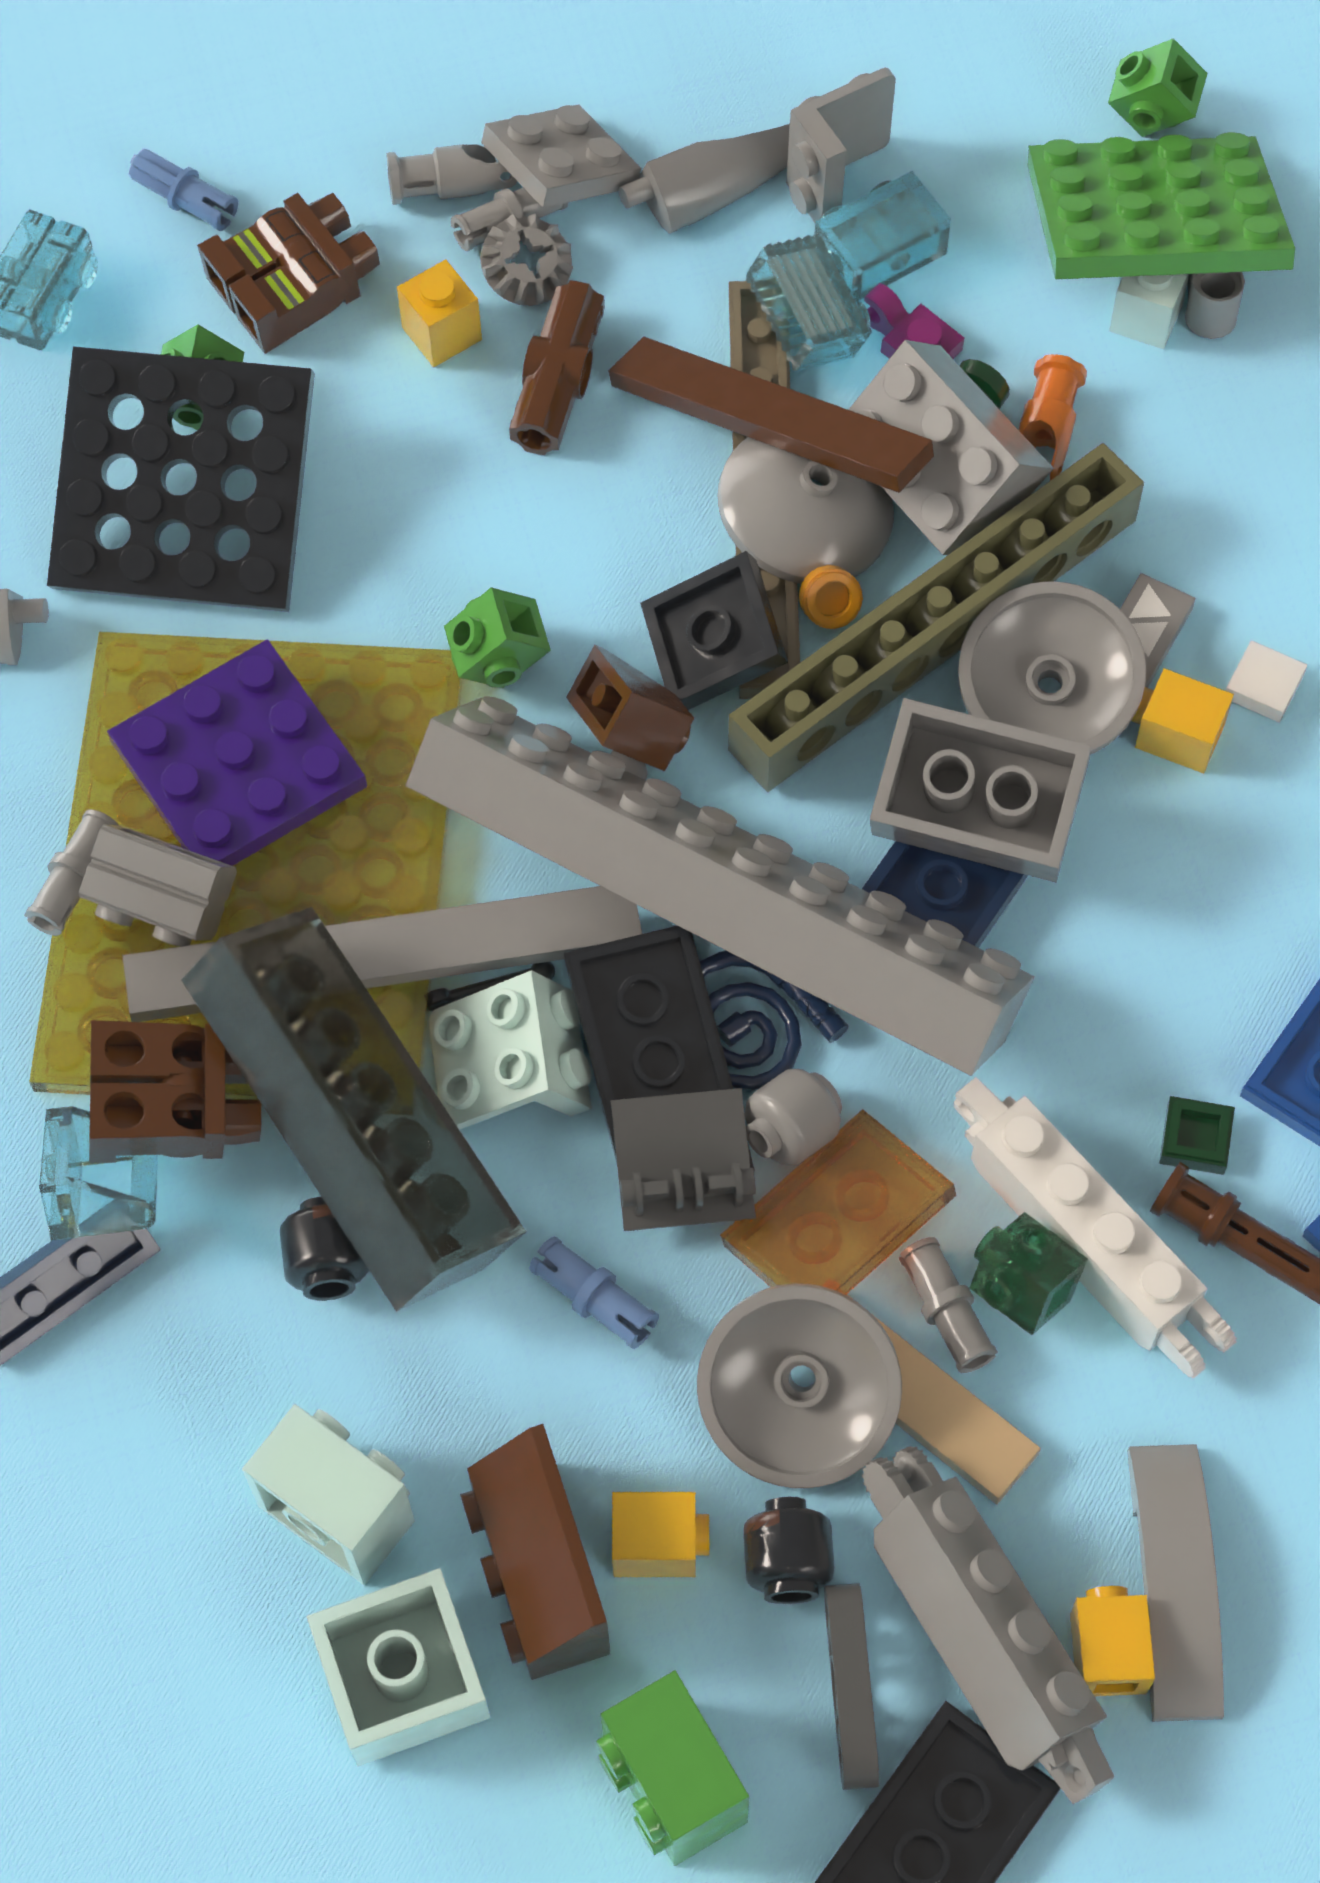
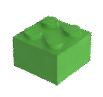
(673, 1768)

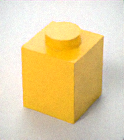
(439, 313)
(1182, 720)
(657, 1534)
(1113, 1641)

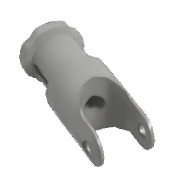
(448, 172)

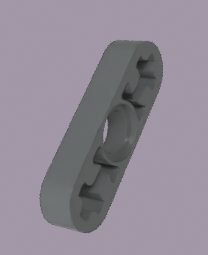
(851, 1686)

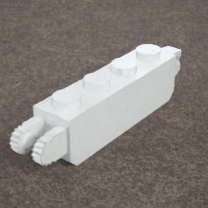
(1127, 1261)

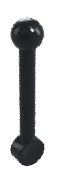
(443, 996)

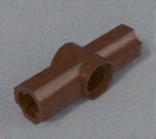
(557, 367)

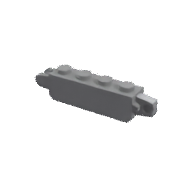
(985, 1623)

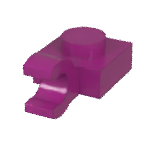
(897, 325)

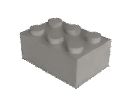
(979, 456)
(980, 789)

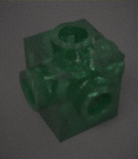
(1026, 1272)

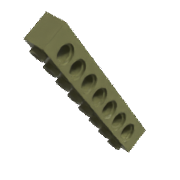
(930, 617)

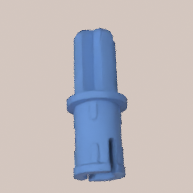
(182, 188)

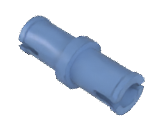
(594, 1292)

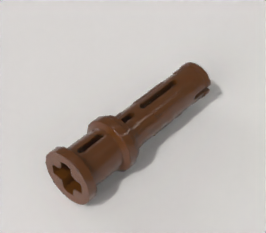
(1220, 1220)

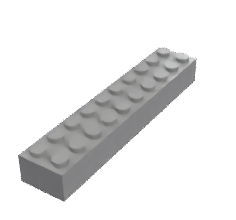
(722, 881)

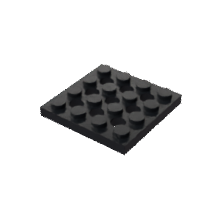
(92, 442)

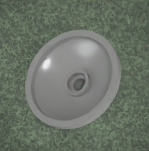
(796, 524)
(1058, 635)
(788, 1430)

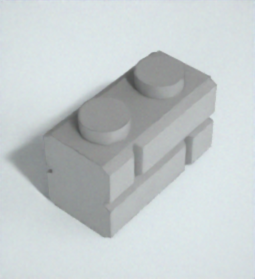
(157, 884)

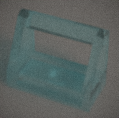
(82, 1208)

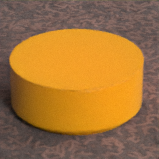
(830, 597)

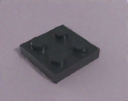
(714, 631)

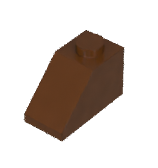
(629, 710)

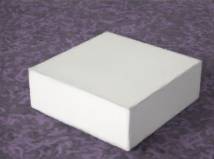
(1265, 681)

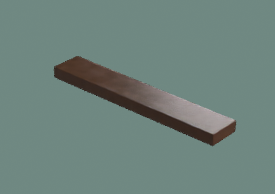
(772, 414)

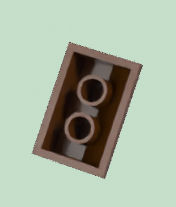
(535, 1557)

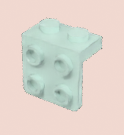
(510, 1050)

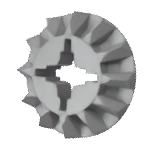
(516, 281)

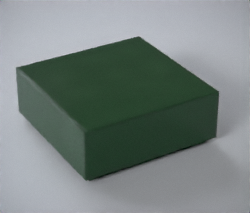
(1197, 1135)

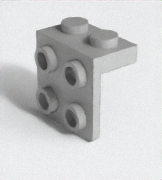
(833, 133)

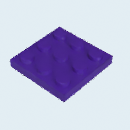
(237, 757)

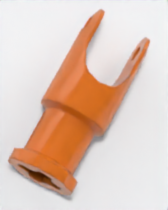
(1050, 415)

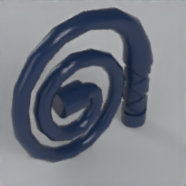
(738, 1025)

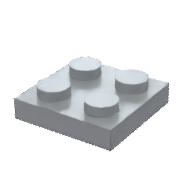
(560, 155)

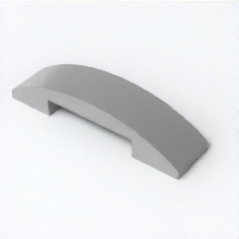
(1178, 1582)

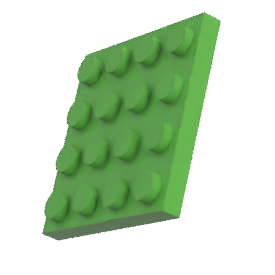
(1158, 207)

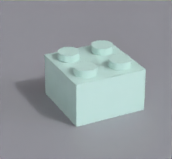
(330, 1491)
(398, 1667)

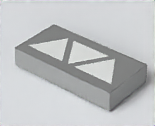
(1158, 617)

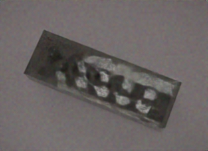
(353, 1106)

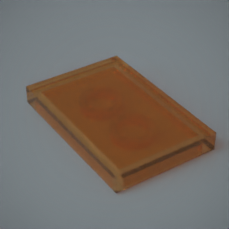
(840, 1210)

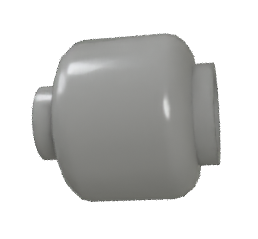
(792, 1116)

